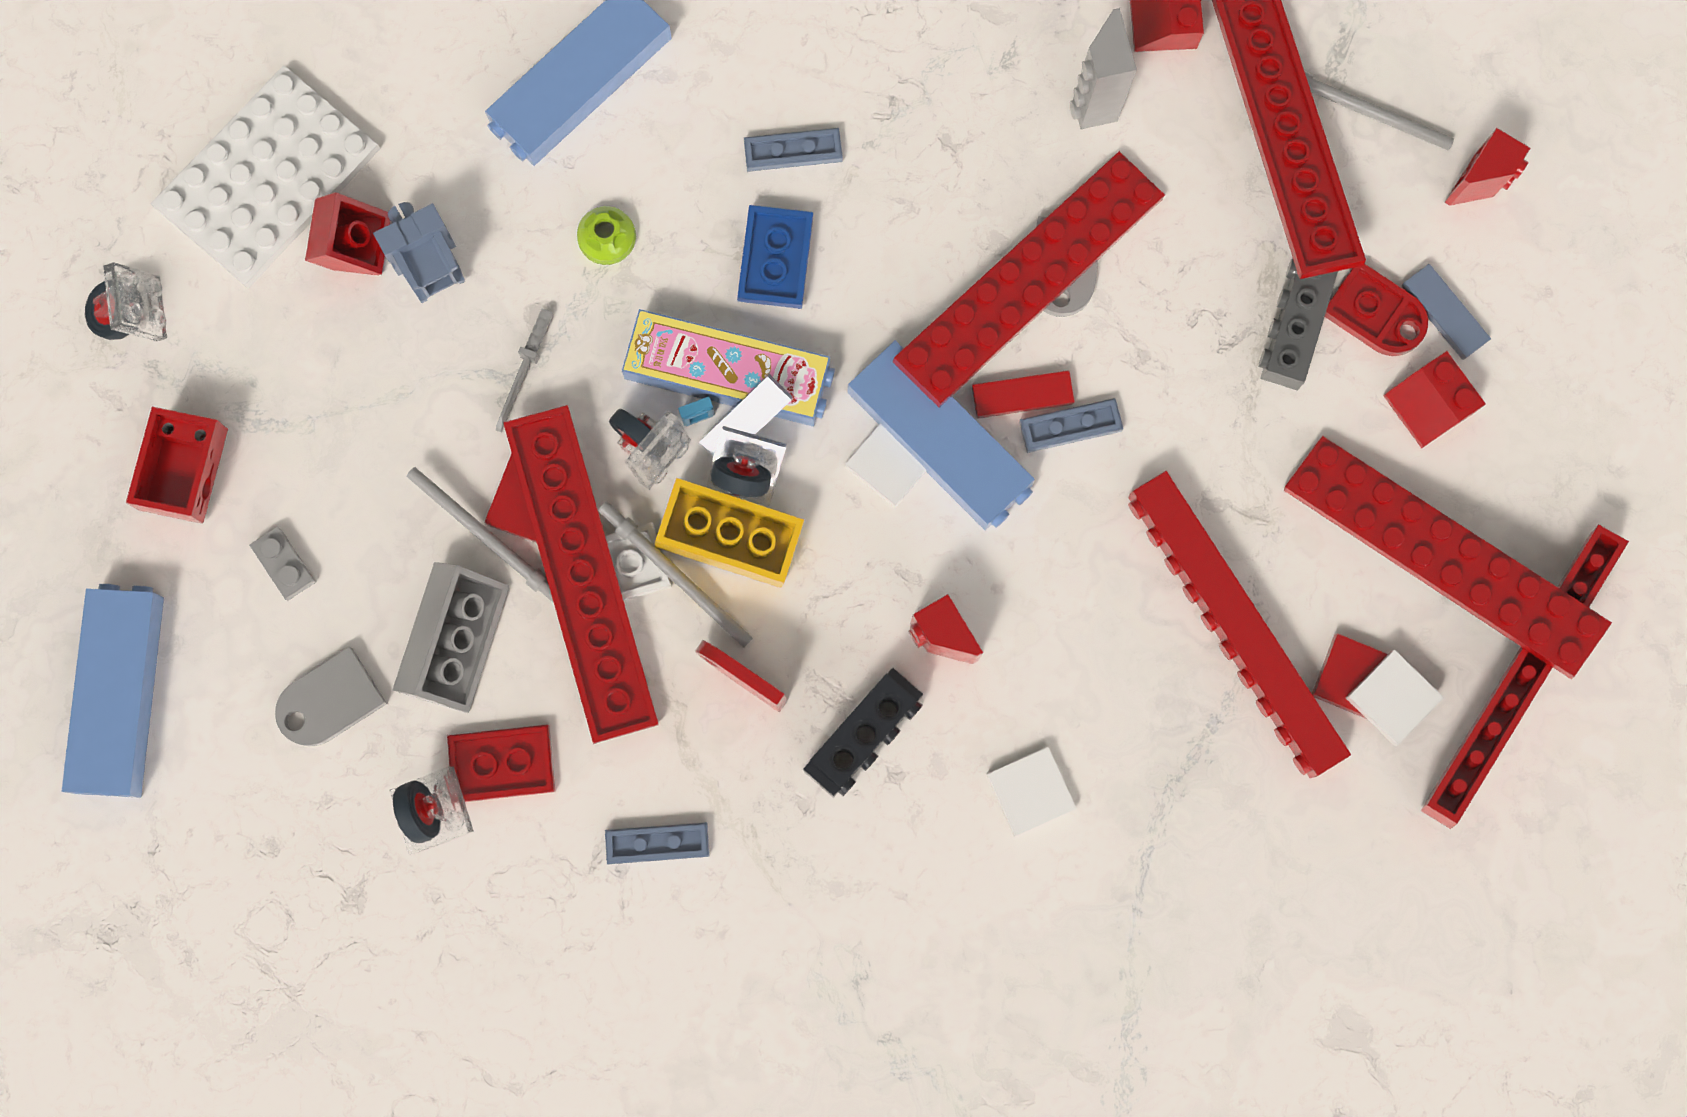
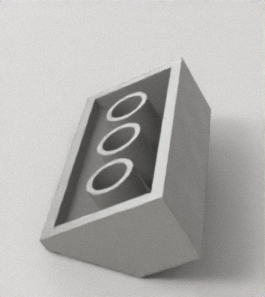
(1104, 76)
(451, 637)

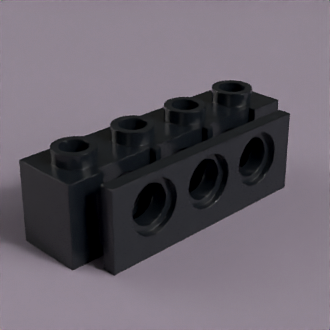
(890, 688)

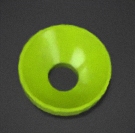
(610, 249)

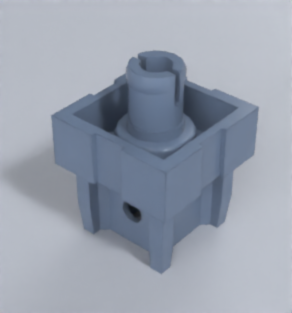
(420, 249)

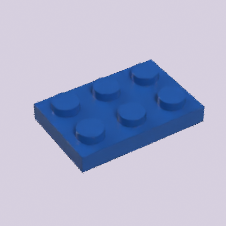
(775, 257)

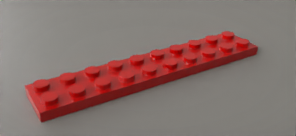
(1289, 137)
(1028, 279)
(1448, 557)
(580, 574)

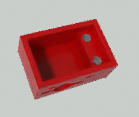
(178, 467)

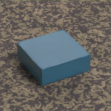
(696, 411)

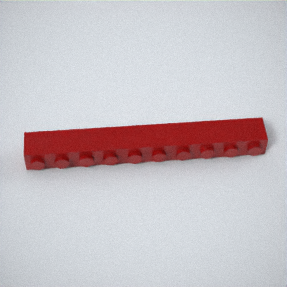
(1238, 625)
(1516, 690)

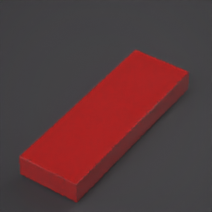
(1023, 394)

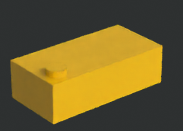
(729, 533)

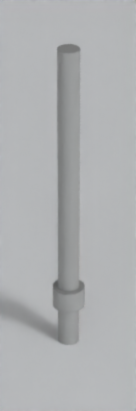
(1379, 113)
(628, 530)
(535, 578)

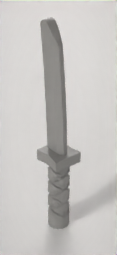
(528, 354)

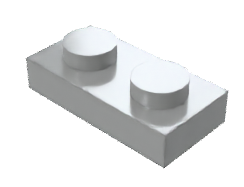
(282, 563)

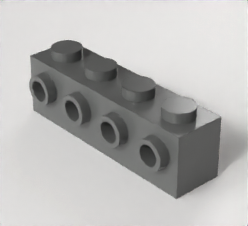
(1296, 329)

